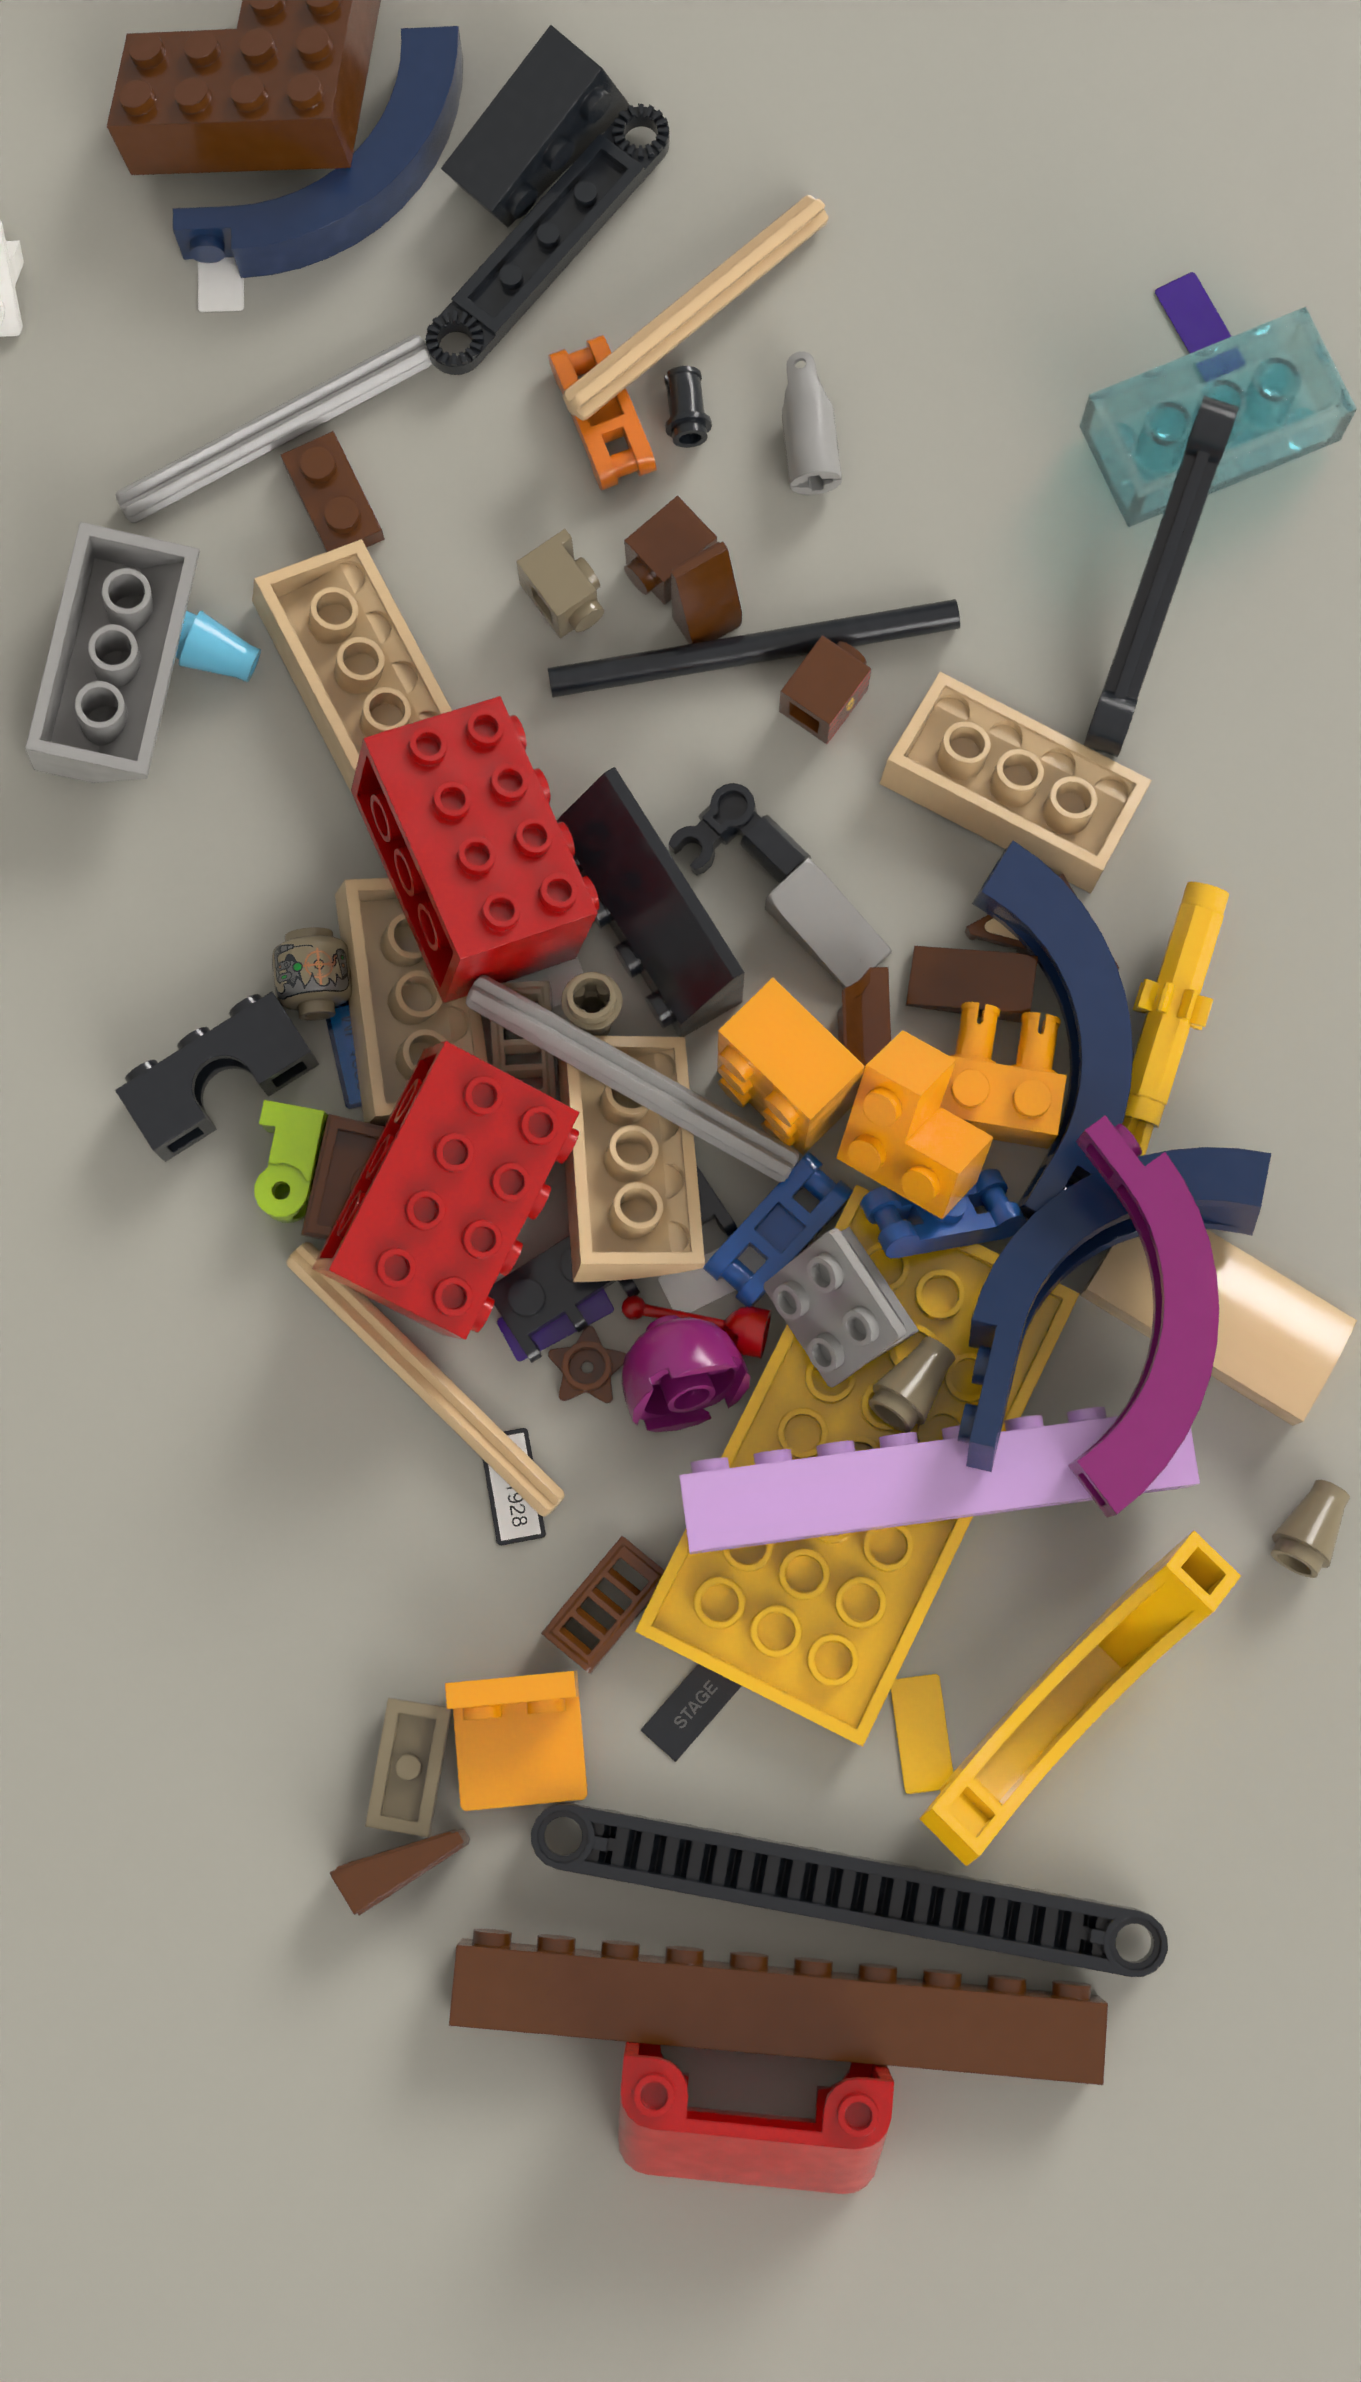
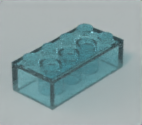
(1275, 374)

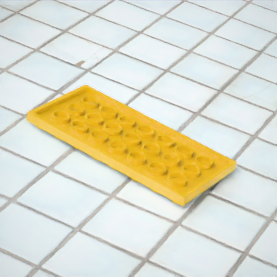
(836, 1614)

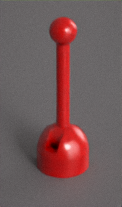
(745, 1326)

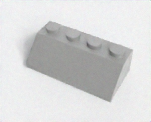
(111, 656)

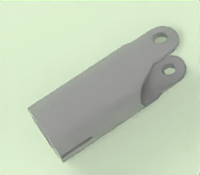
(809, 430)

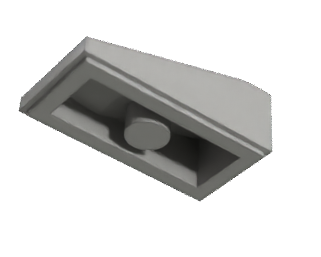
(826, 924)

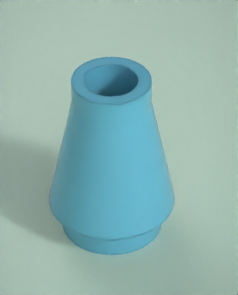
(215, 649)

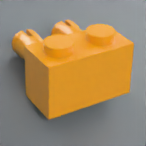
(1007, 1101)

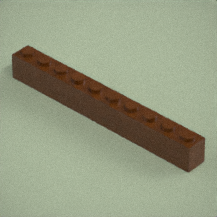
(779, 2009)

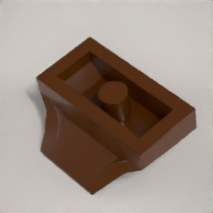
(865, 1015)

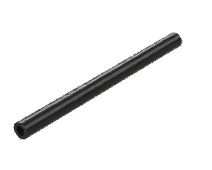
(752, 648)

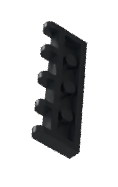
(545, 1285)

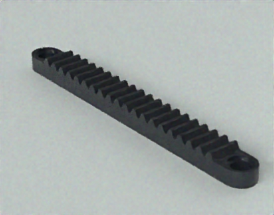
(850, 1889)

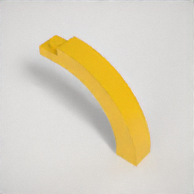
(1075, 1693)

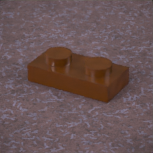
(331, 493)

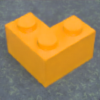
(904, 1134)

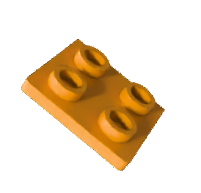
(518, 1740)

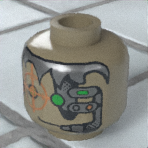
(312, 973)

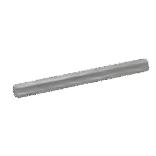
(273, 428)
(632, 1078)

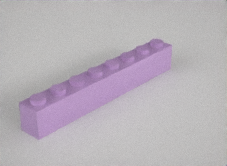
(897, 1483)

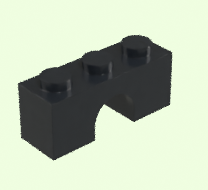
(169, 1094)

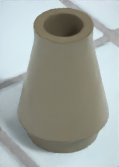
(592, 1002)
(911, 1387)
(1310, 1532)

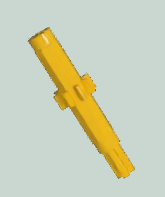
(1173, 1007)

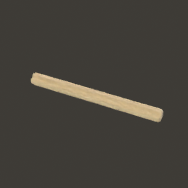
(695, 308)
(430, 1384)

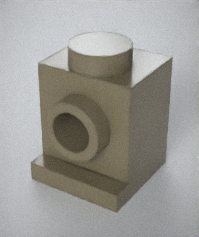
(560, 585)

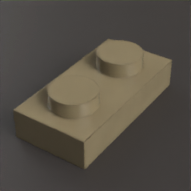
(408, 1767)

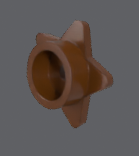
(570, 1362)

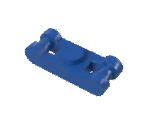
(960, 1227)
(778, 1229)

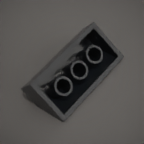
(652, 909)

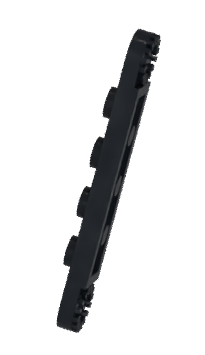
(548, 239)

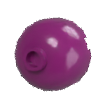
(680, 1371)

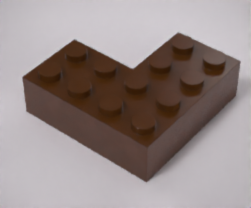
(247, 97)

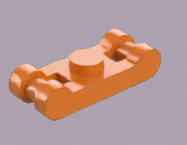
(609, 423)

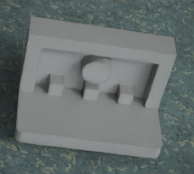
(839, 1306)

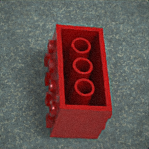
(473, 847)
(448, 1191)

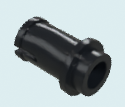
(687, 420)

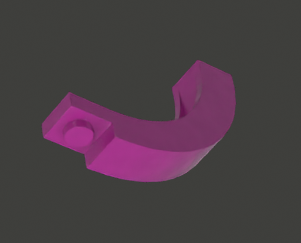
(1182, 1325)

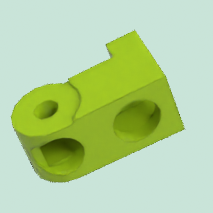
(286, 1183)

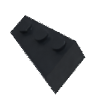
(535, 128)

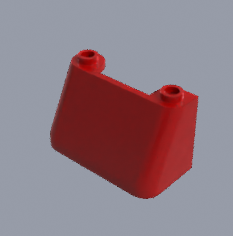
(820, 2154)

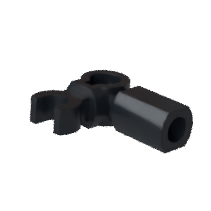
(734, 814)

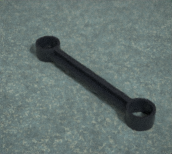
(1161, 575)

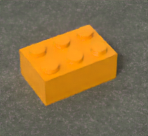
(786, 1067)

